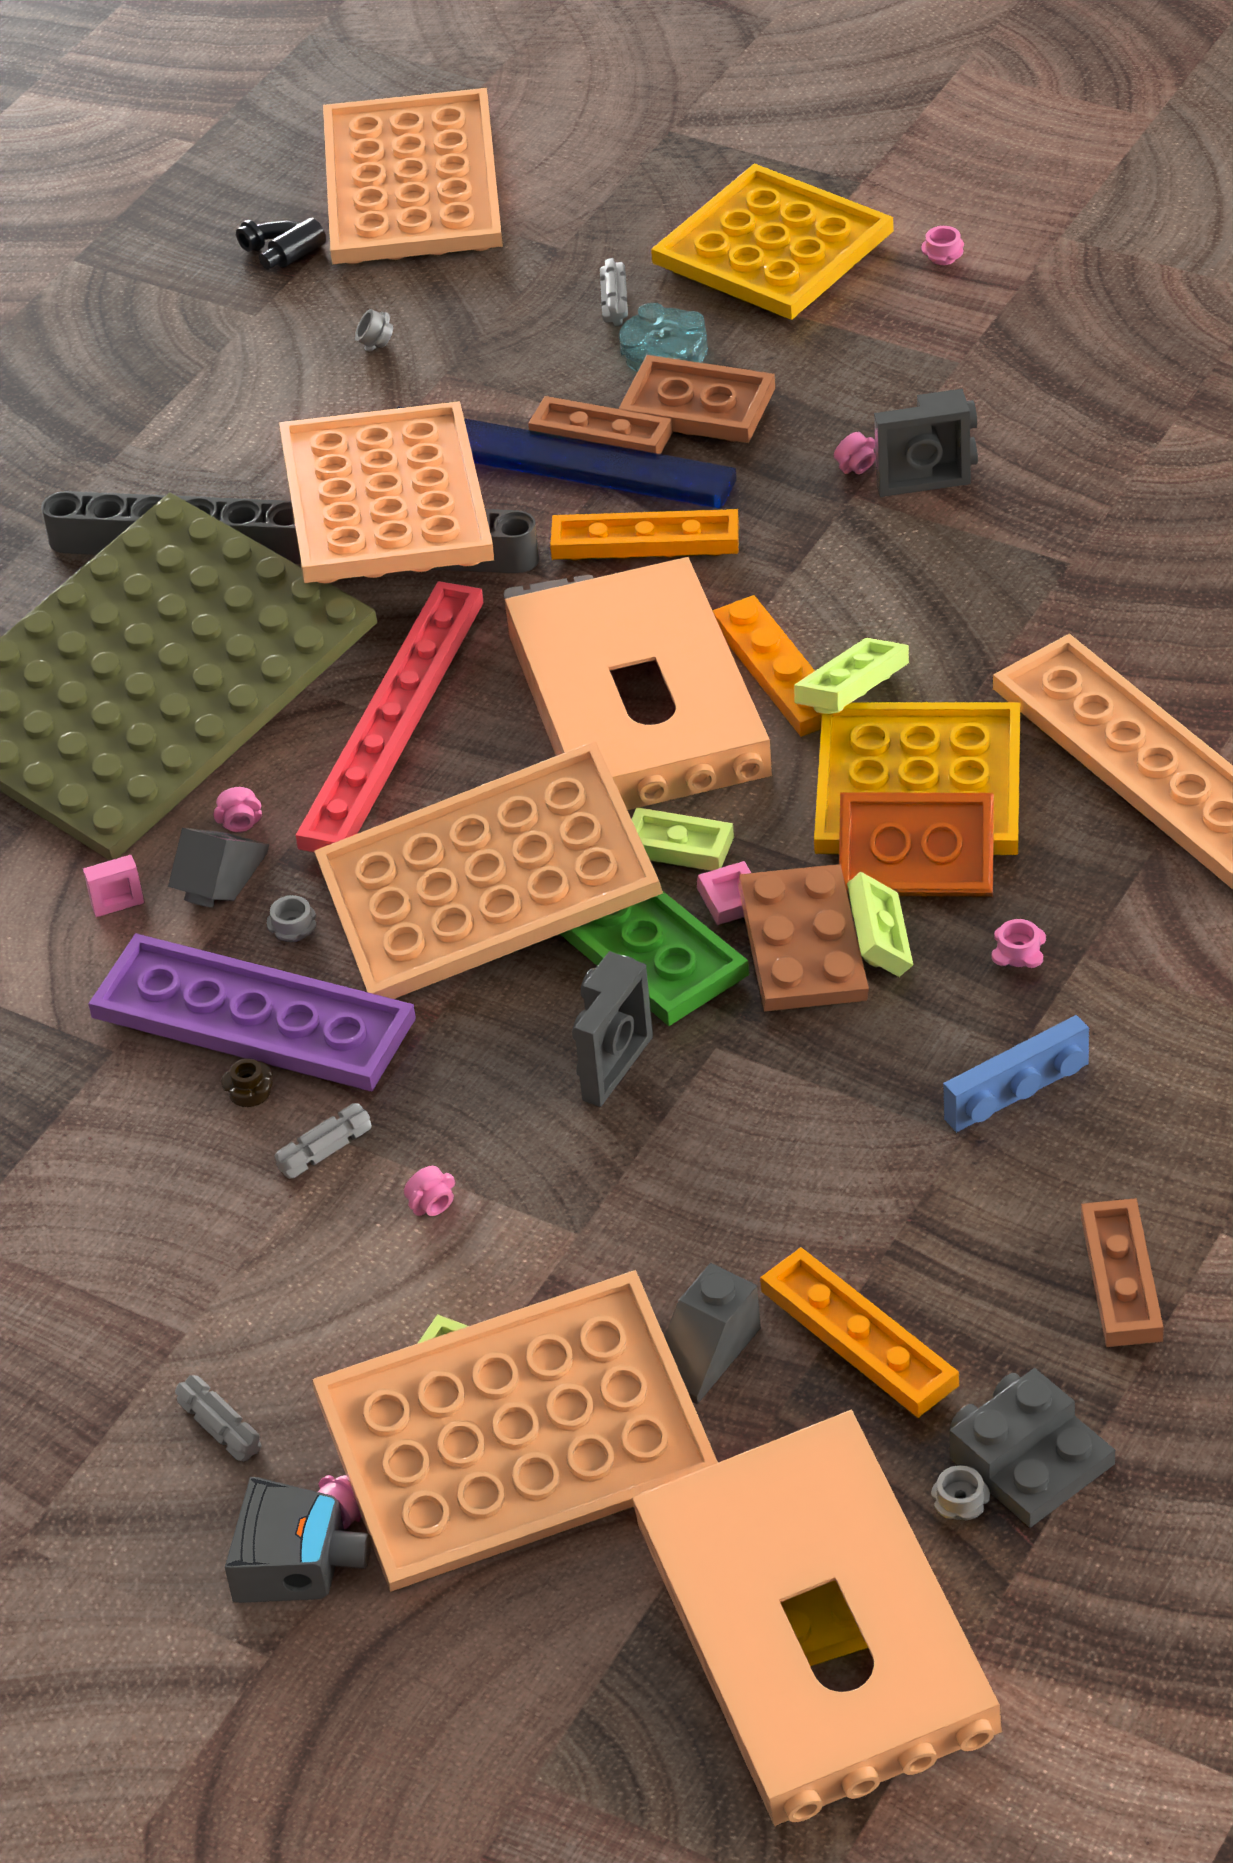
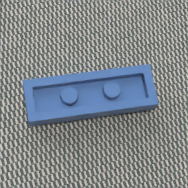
(1016, 1073)

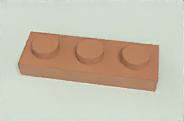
(601, 424)
(1121, 1273)

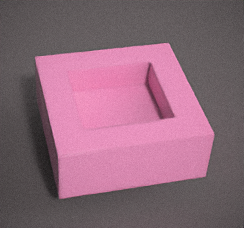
(113, 885)
(721, 892)

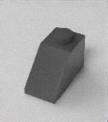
(214, 865)
(712, 1327)

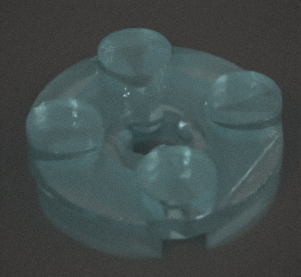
(680, 331)

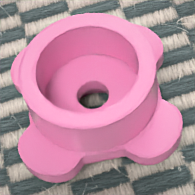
(1018, 944)

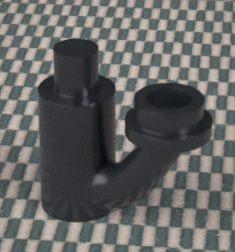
(289, 243)

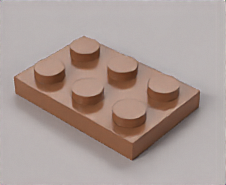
(701, 397)
(802, 937)

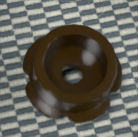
(248, 1082)

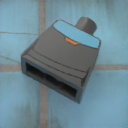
(289, 1544)

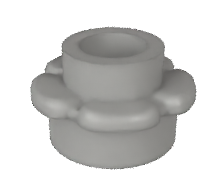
(374, 329)
(291, 918)
(960, 1482)

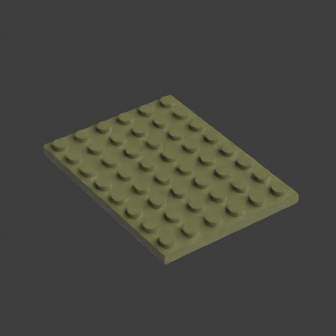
(157, 671)

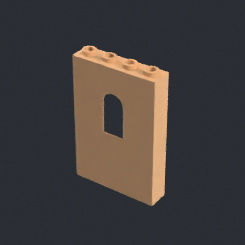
(645, 614)
(777, 1527)

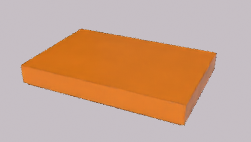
(919, 841)

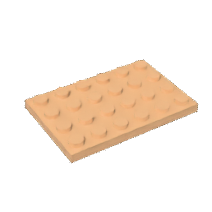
(411, 176)
(384, 493)
(487, 872)
(512, 1429)

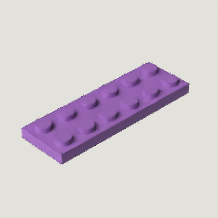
(253, 1011)

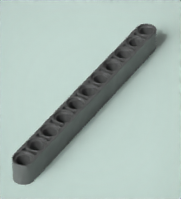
(93, 520)

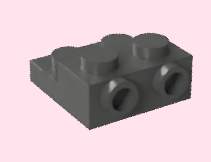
(926, 444)
(612, 1026)
(1029, 1446)

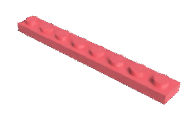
(391, 716)

